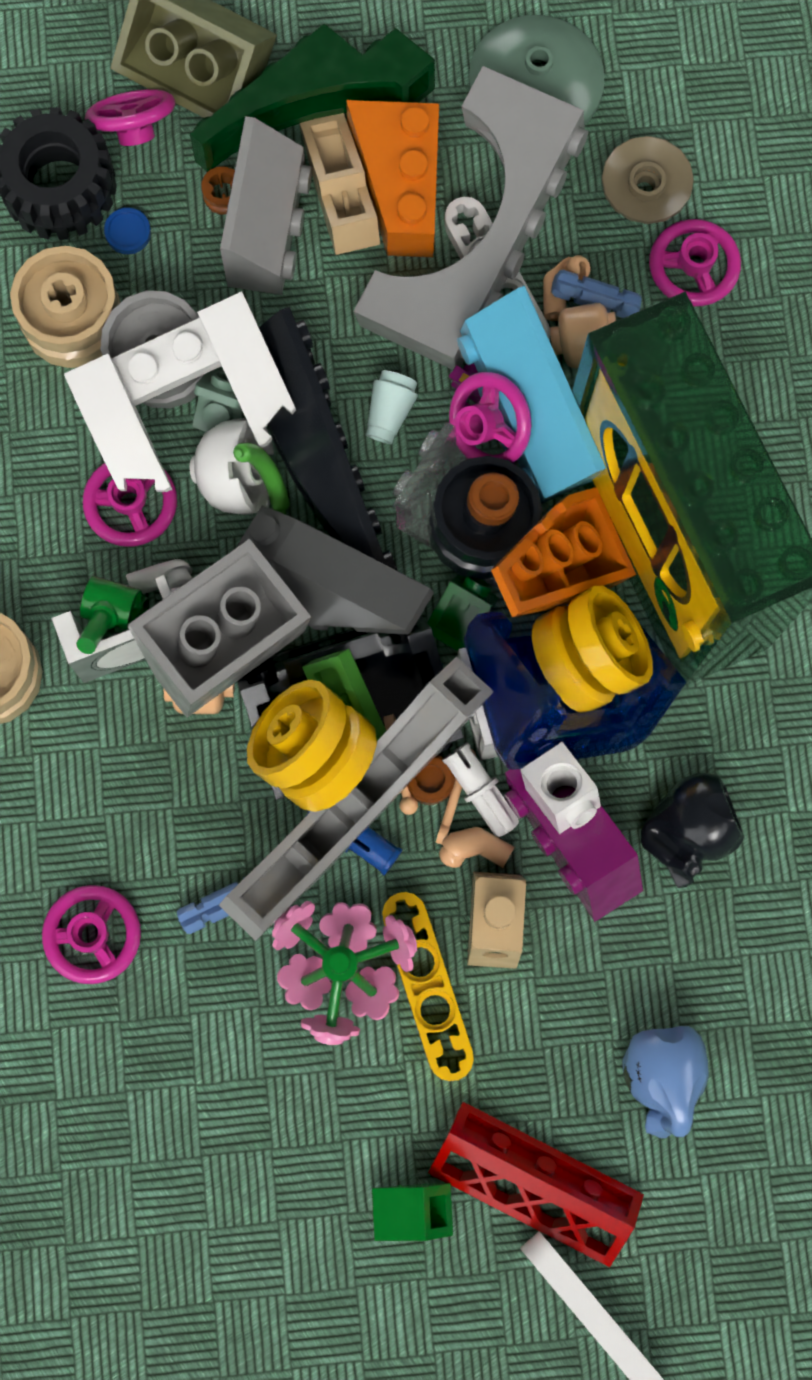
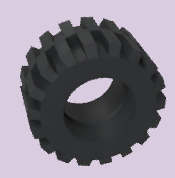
(47, 140)

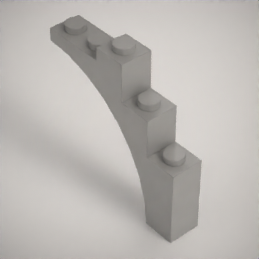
(326, 834)

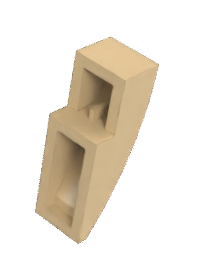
(340, 184)

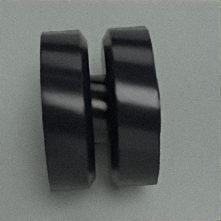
(463, 541)

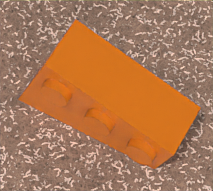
(400, 169)

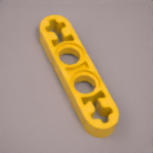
(433, 984)

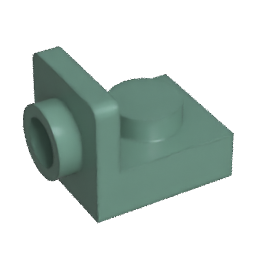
(215, 401)

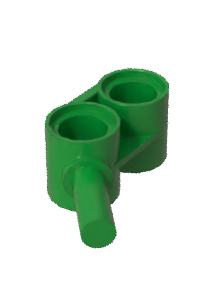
(108, 608)

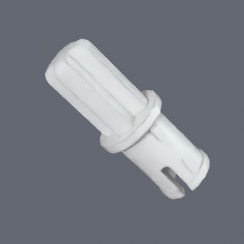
(481, 790)

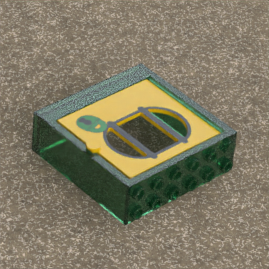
(691, 491)

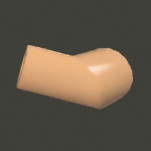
(551, 304)
(473, 842)

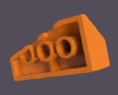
(563, 556)

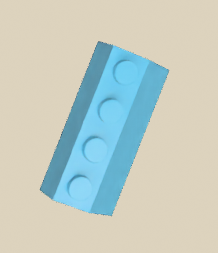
(513, 343)

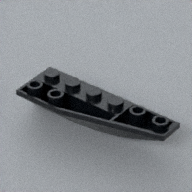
(315, 444)

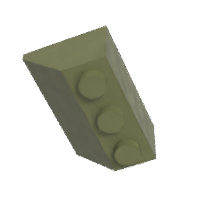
(191, 51)

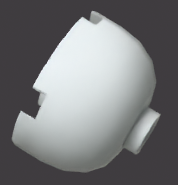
(222, 479)

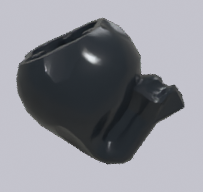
(692, 826)

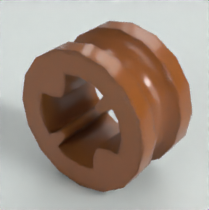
(212, 178)

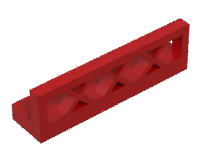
(542, 1178)

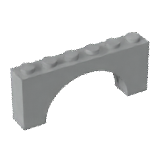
(534, 143)

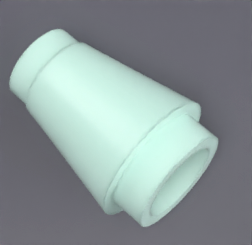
(390, 404)

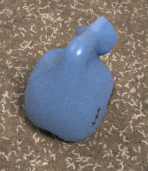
(668, 1076)

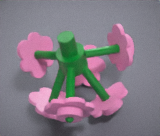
(348, 937)

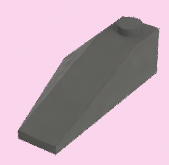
(336, 580)

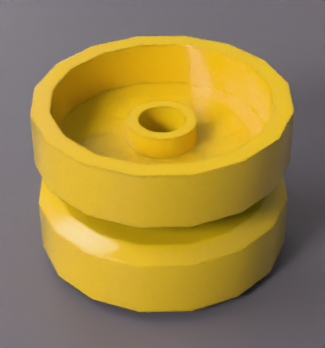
(592, 649)
(311, 746)

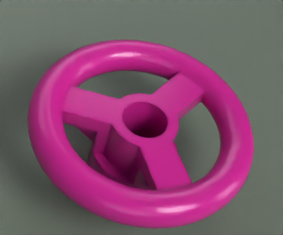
(131, 114)
(702, 244)
(485, 421)
(112, 497)
(72, 934)

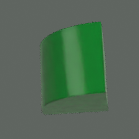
(412, 1212)

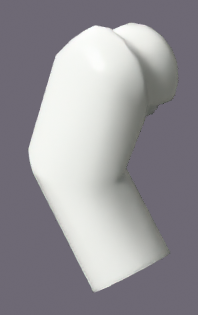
(176, 573)

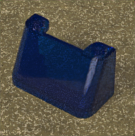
(531, 718)

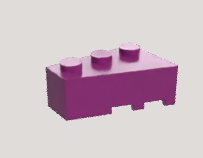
(591, 859)

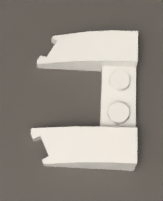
(112, 387)

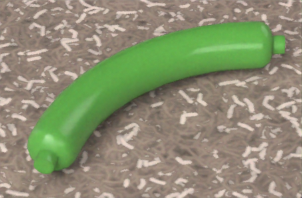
(268, 471)

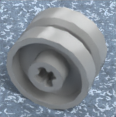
(141, 320)

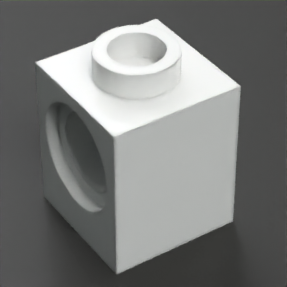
(555, 770)

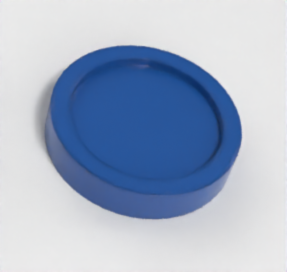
(127, 231)

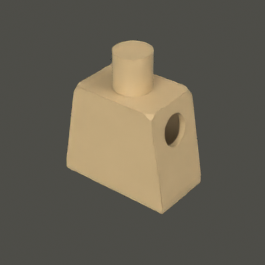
(496, 920)

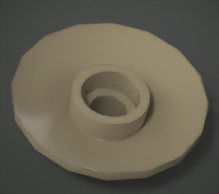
(651, 162)

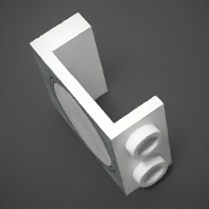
(110, 654)

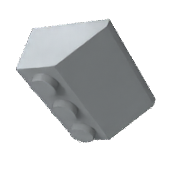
(264, 210)
(218, 627)

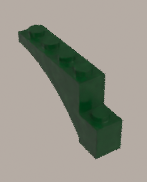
(315, 84)

